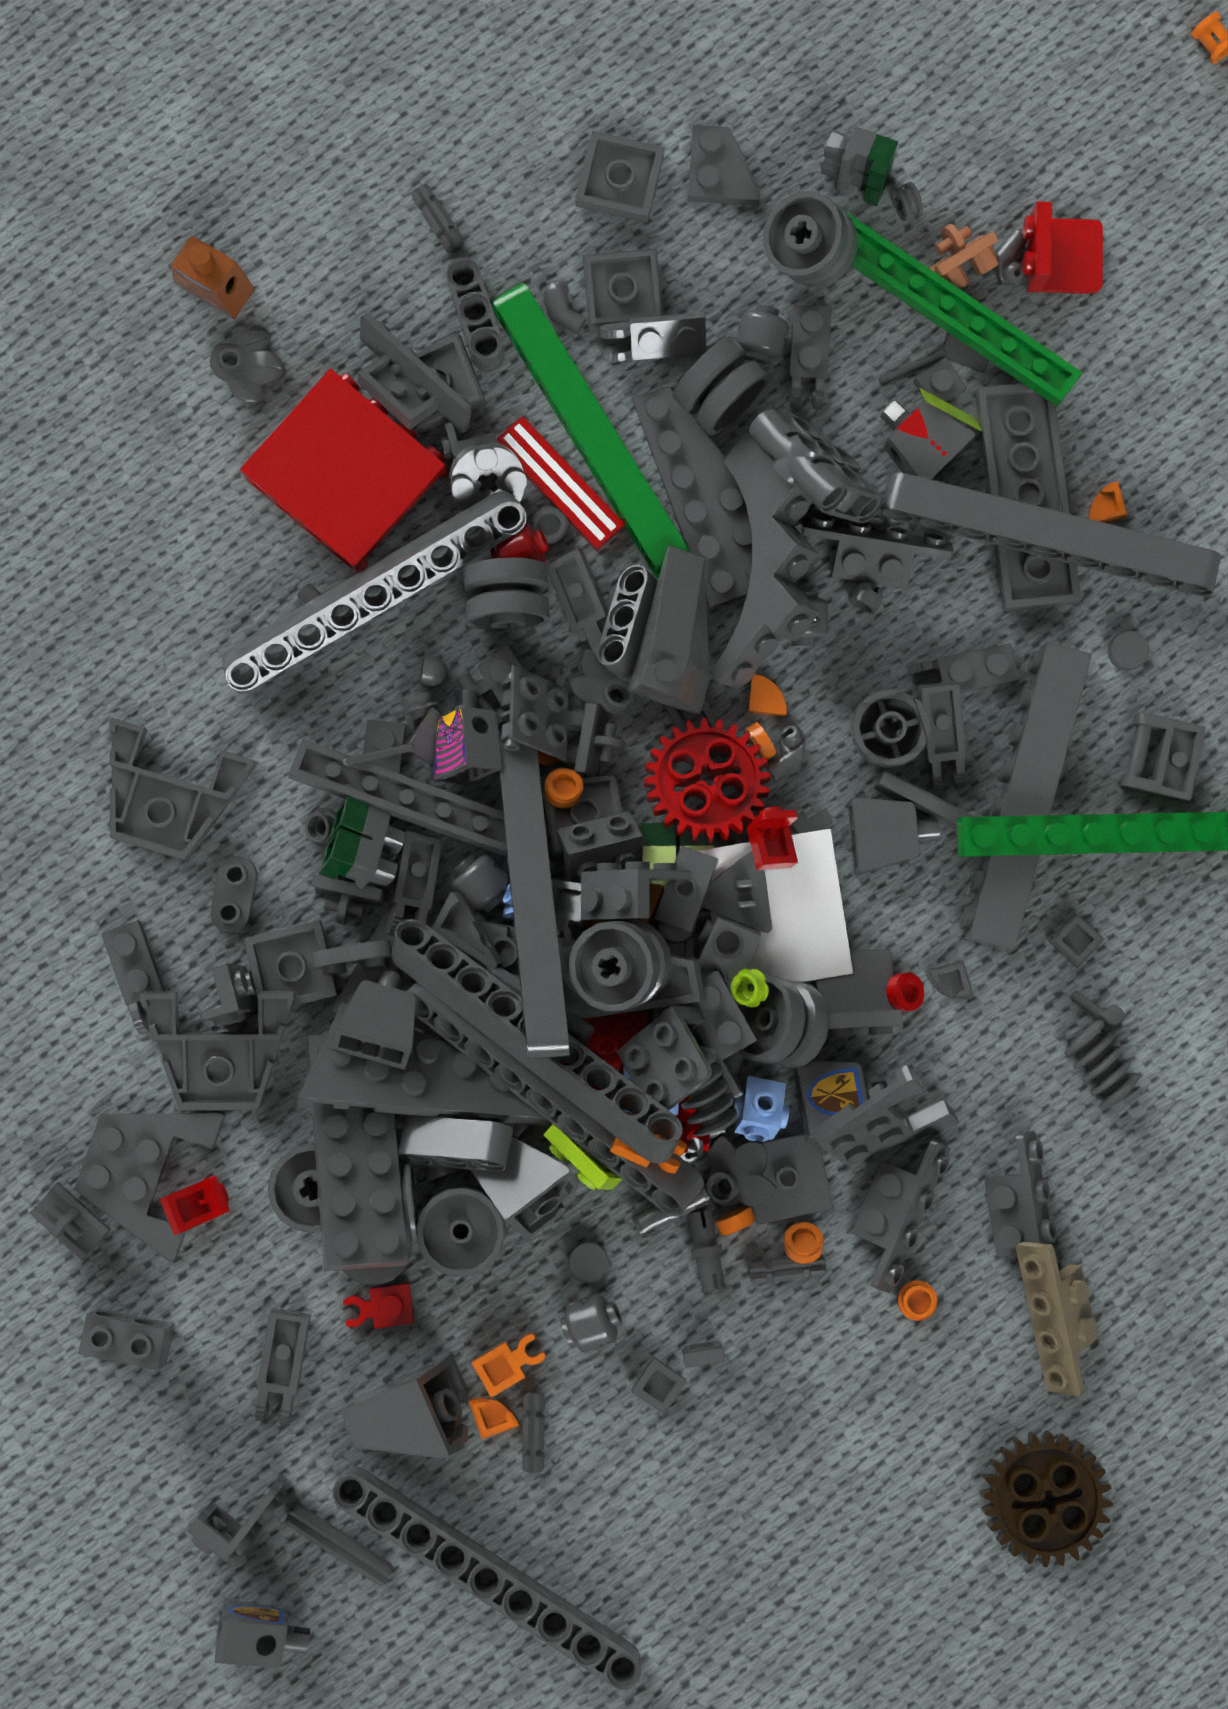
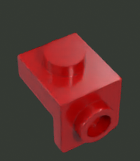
(772, 839)
(195, 1204)

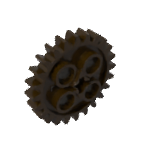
(1051, 1535)

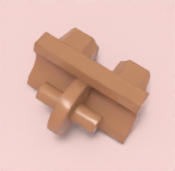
(978, 252)

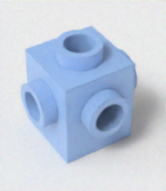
(761, 1109)

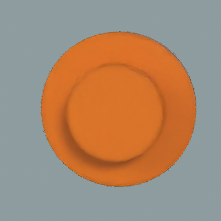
(917, 1300)

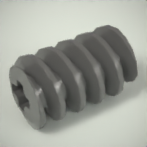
(1102, 1063)
(711, 1100)

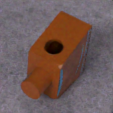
(207, 272)

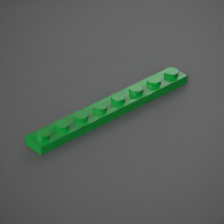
(963, 316)
(1092, 834)

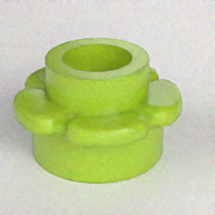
(741, 987)

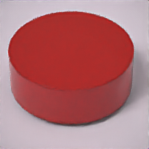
(905, 992)

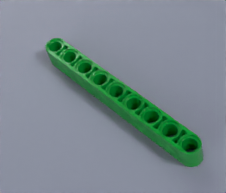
(587, 425)

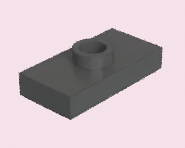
(685, 898)

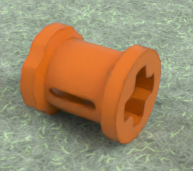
(1203, 33)

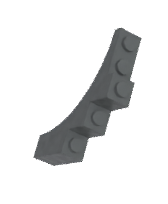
(779, 558)

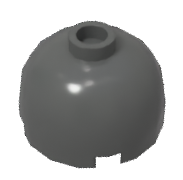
(890, 728)

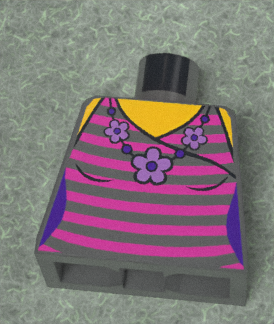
(466, 742)

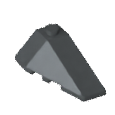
(674, 645)

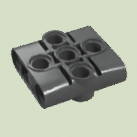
(816, 466)

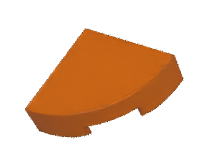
(1108, 505)
(766, 698)
(492, 1416)

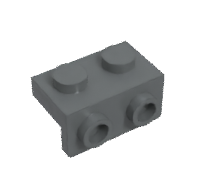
(600, 841)
(235, 993)

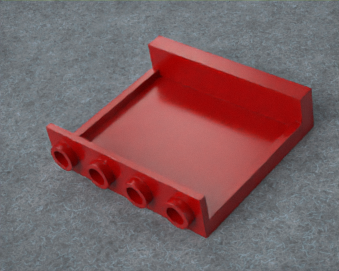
(343, 469)

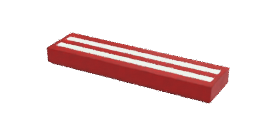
(561, 484)

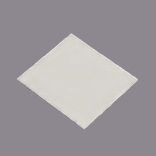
(805, 911)

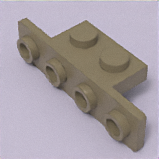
(1058, 1315)

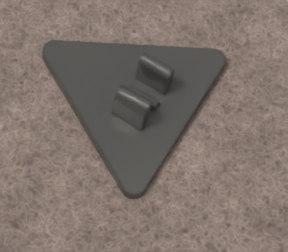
(741, 895)

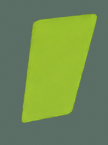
(950, 409)

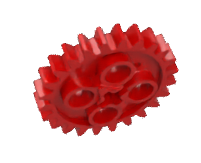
(694, 748)

